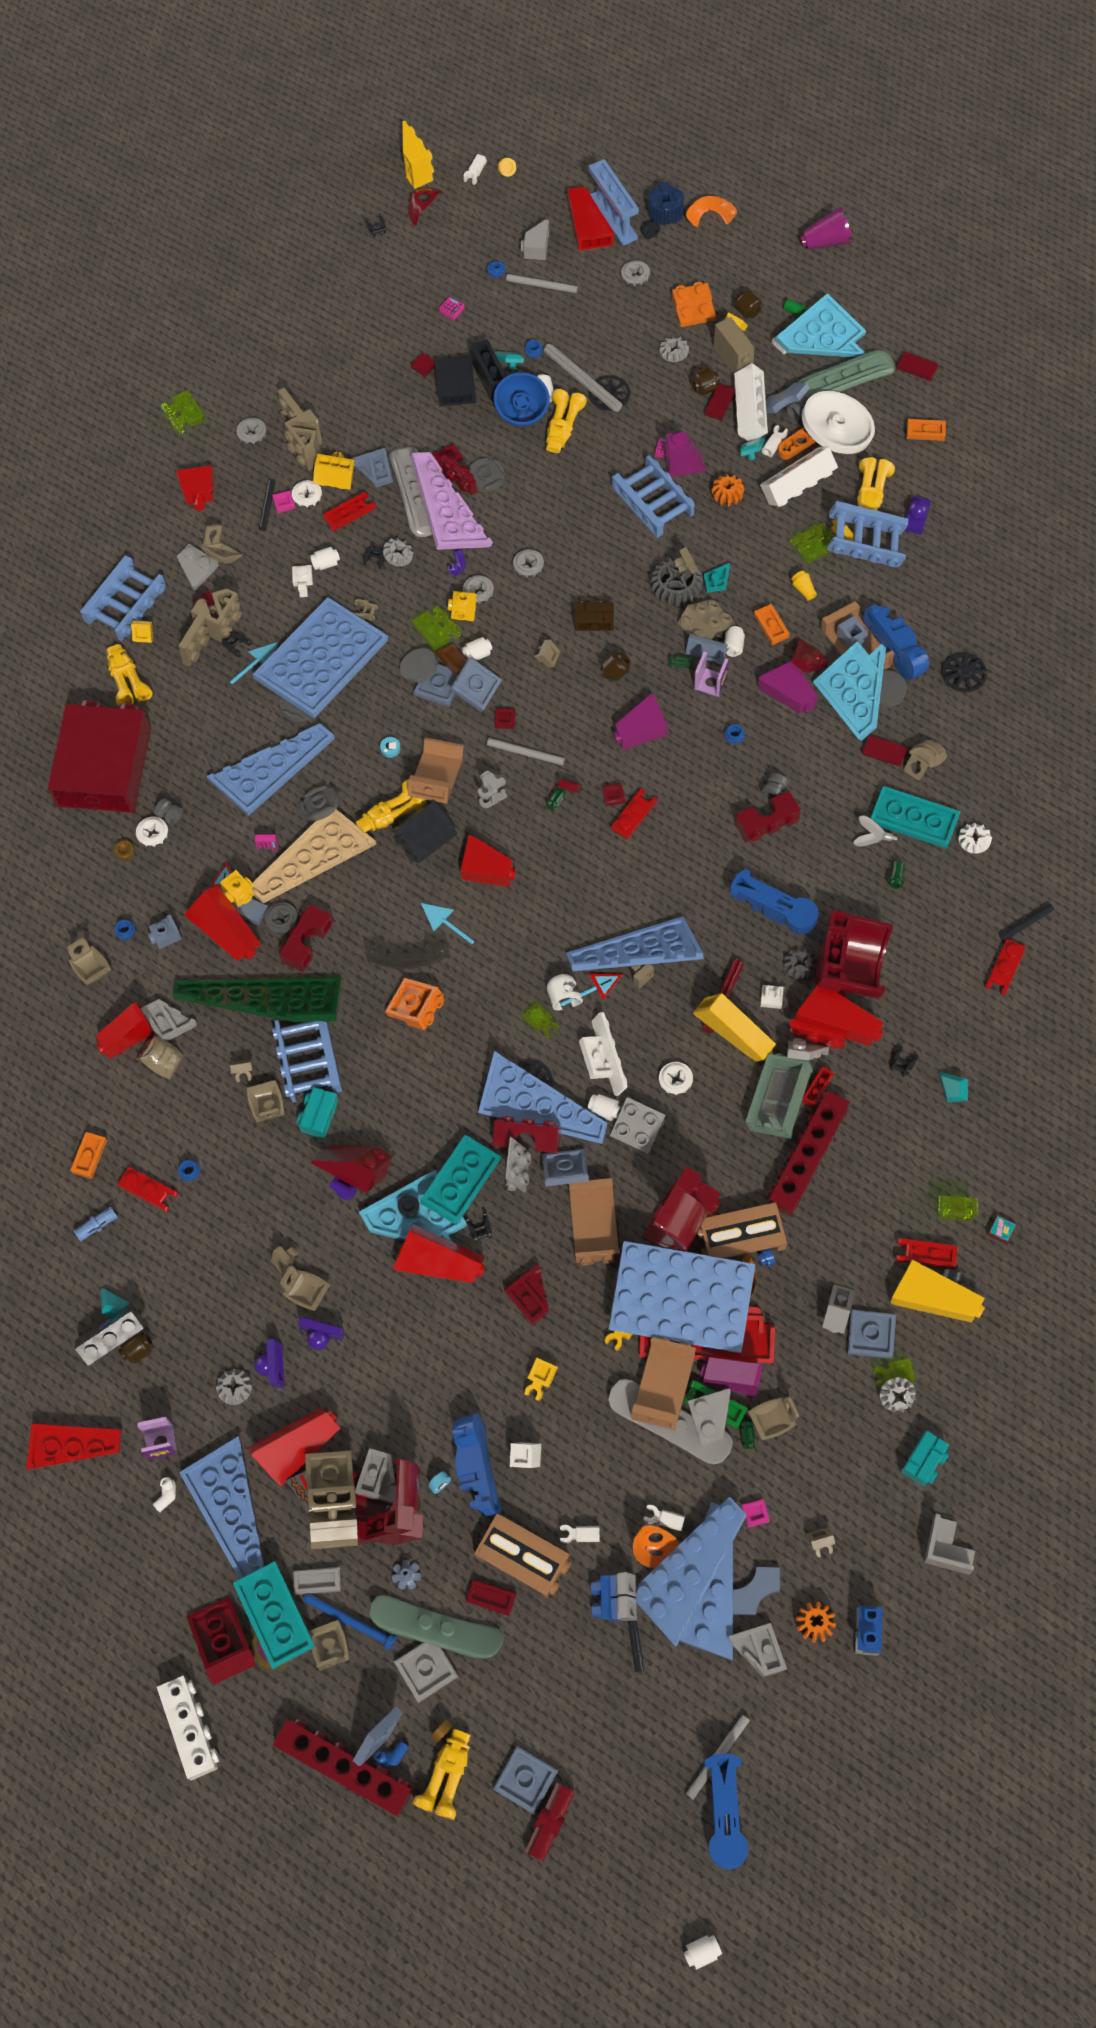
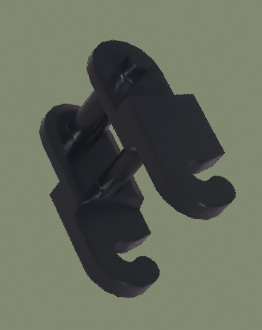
(370, 227)
(369, 554)
(239, 638)
(909, 1065)
(486, 1225)

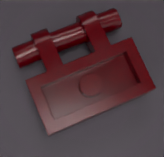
(459, 474)

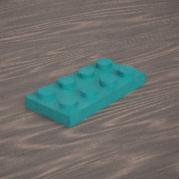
(915, 817)
(460, 1180)
(274, 1615)

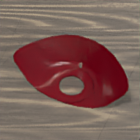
(416, 206)

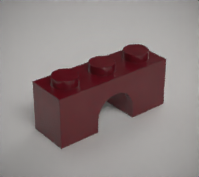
(754, 826)
(311, 923)
(546, 1135)

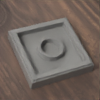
(425, 1670)

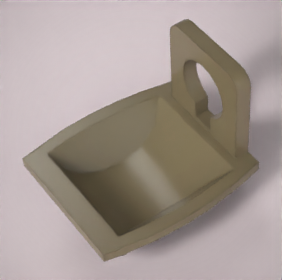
(217, 550)
(929, 754)
(89, 963)
(160, 1057)
(265, 1101)
(303, 1288)
(774, 1417)
(329, 1645)

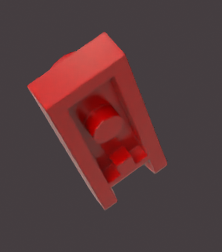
(348, 511)
(633, 815)
(1006, 965)
(815, 1034)
(146, 1188)
(928, 1253)

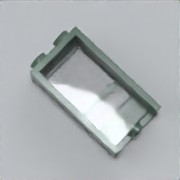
(778, 1095)

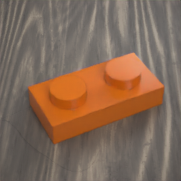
(926, 429)
(771, 624)
(88, 1155)

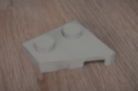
(196, 565)
(166, 1021)
(805, 1051)
(710, 1415)
(377, 1478)
(760, 1649)

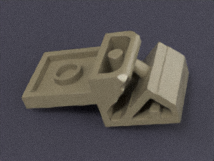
(301, 430)
(204, 626)
(331, 1500)

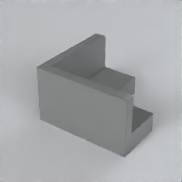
(941, 1551)

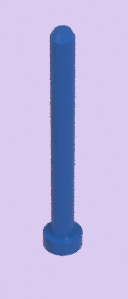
(389, 1641)

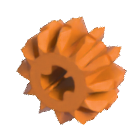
(728, 490)
(817, 1630)

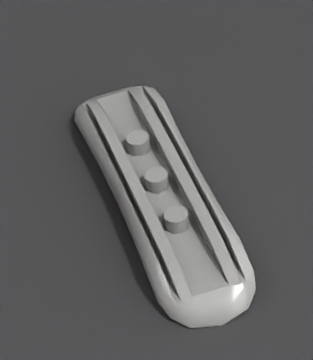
(410, 491)
(624, 1396)

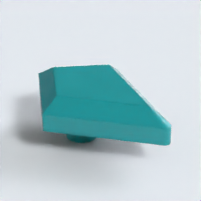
(510, 357)
(751, 447)
(717, 579)
(954, 1087)
(111, 1303)

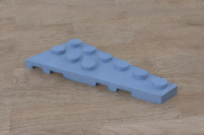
(266, 771)
(655, 944)
(521, 1095)
(225, 1500)
(685, 1574)
(713, 1616)

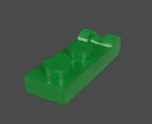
(735, 1410)

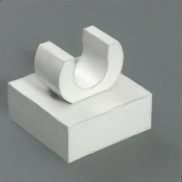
(772, 996)

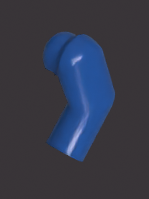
(391, 1758)

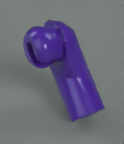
(459, 565)

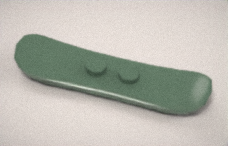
(850, 373)
(435, 1629)

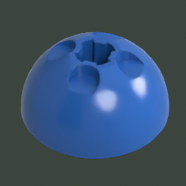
(521, 391)

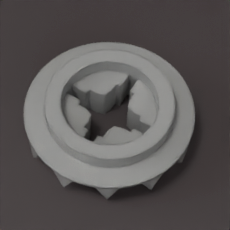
(634, 267)
(678, 354)
(251, 424)
(533, 557)
(396, 558)
(476, 582)
(898, 1385)
(241, 1393)

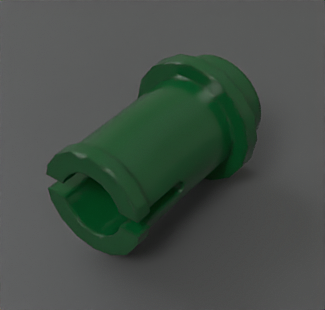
(896, 879)

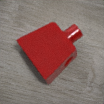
(197, 485)

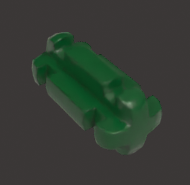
(681, 662)
(556, 798)
(748, 1435)

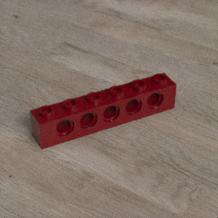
(837, 1109)
(287, 1742)

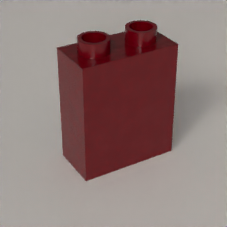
(100, 757)

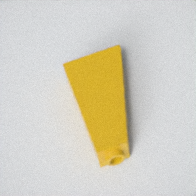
(734, 1026)
(935, 1294)

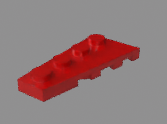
(65, 1444)

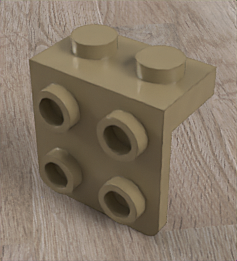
(705, 619)

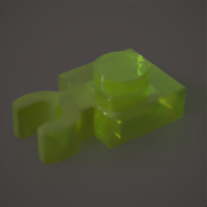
(539, 1018)
(895, 1369)

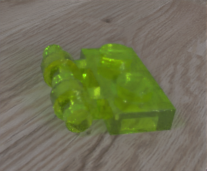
(188, 409)
(815, 547)
(432, 632)

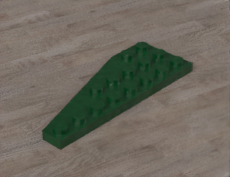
(279, 998)

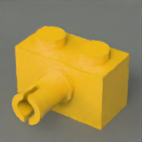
(333, 471)

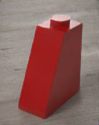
(486, 864)
(123, 1032)

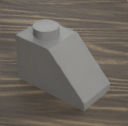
(536, 241)
(838, 1309)

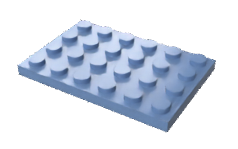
(320, 657)
(682, 1296)

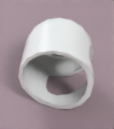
(556, 991)

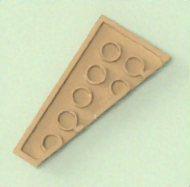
(315, 851)

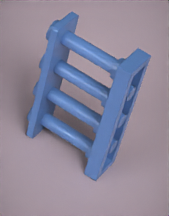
(614, 202)
(645, 511)
(872, 519)
(114, 584)
(326, 1061)

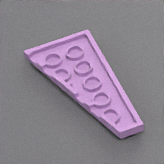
(446, 510)

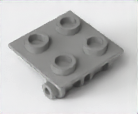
(637, 1125)
(517, 1166)

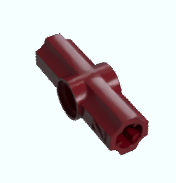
(550, 1822)

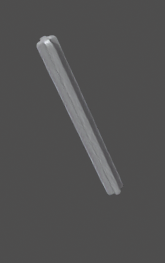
(583, 378)

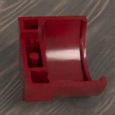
(854, 960)
(682, 1212)
(388, 1522)

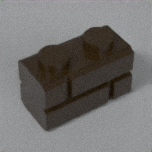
(594, 616)

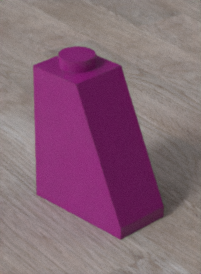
(683, 455)
(789, 688)
(641, 724)
(736, 1375)

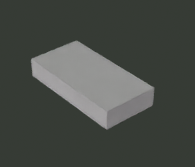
(317, 1581)

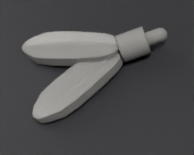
(876, 833)

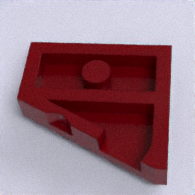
(807, 658)
(529, 1295)

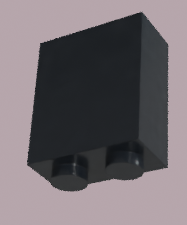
(455, 381)
(424, 832)

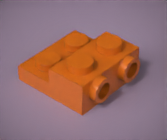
(693, 304)
(415, 1003)

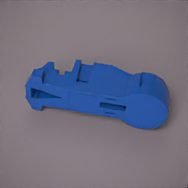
(897, 637)
(797, 914)
(474, 1464)
(727, 1845)

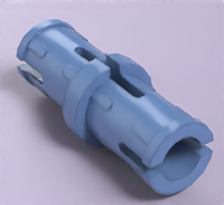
(95, 1224)

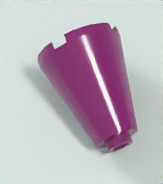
(828, 231)

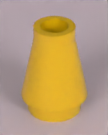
(804, 585)

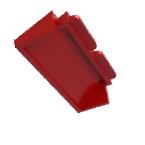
(757, 1343)

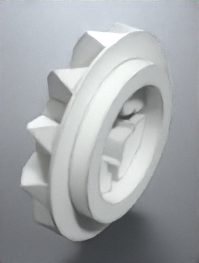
(300, 490)
(149, 824)
(968, 843)
(673, 1069)

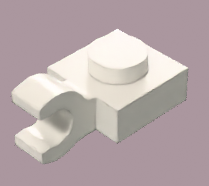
(302, 577)

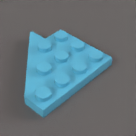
(823, 331)
(855, 687)
(385, 1219)

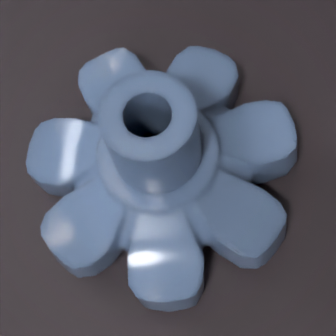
(408, 1579)

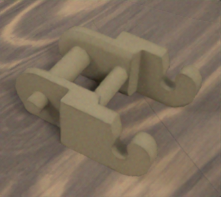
(366, 605)

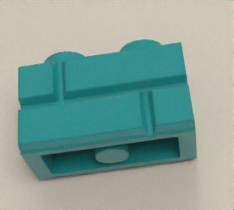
(317, 1113)
(925, 1459)

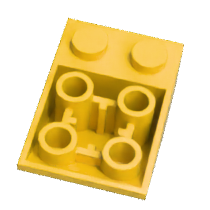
(416, 158)

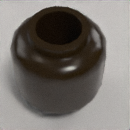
(748, 304)
(705, 381)
(615, 666)
(136, 1347)

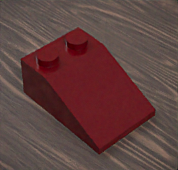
(355, 1164)
(221, 1641)

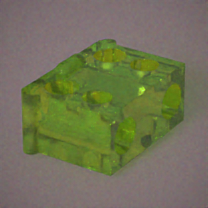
(957, 1208)

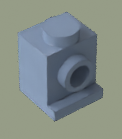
(851, 632)
(167, 937)

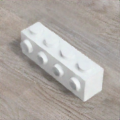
(750, 402)
(799, 476)
(187, 1727)

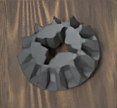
(273, 914)
(800, 971)

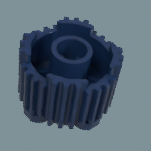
(665, 204)

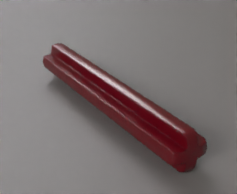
(728, 984)

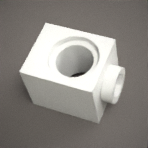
(525, 1455)

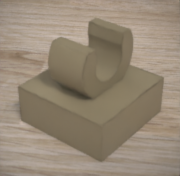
(686, 561)
(548, 653)
(642, 974)
(240, 1067)
(283, 1259)
(820, 1539)

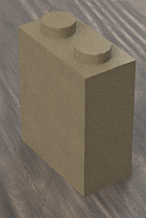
(733, 345)

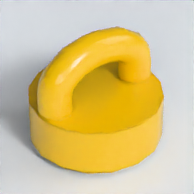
(506, 167)

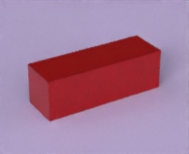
(818, 1087)

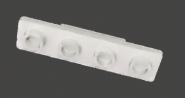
(601, 1055)

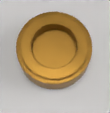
(124, 850)
(441, 1731)

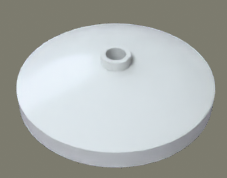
(838, 422)

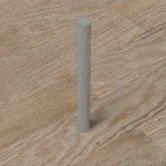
(542, 283)
(525, 751)
(723, 1749)

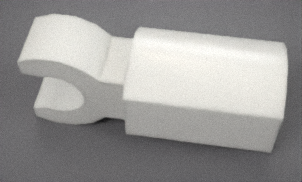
(475, 168)
(773, 442)
(665, 1518)
(581, 1534)

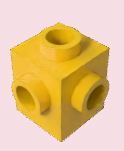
(462, 606)
(237, 888)

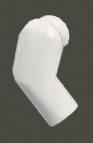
(168, 1494)

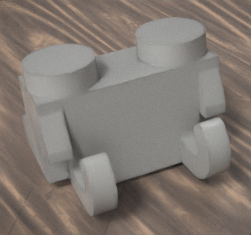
(490, 789)

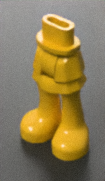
(559, 429)
(869, 496)
(121, 667)
(381, 814)
(452, 1760)

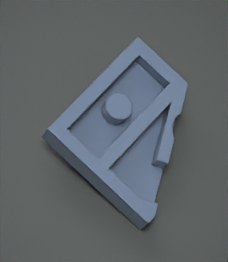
(375, 467)

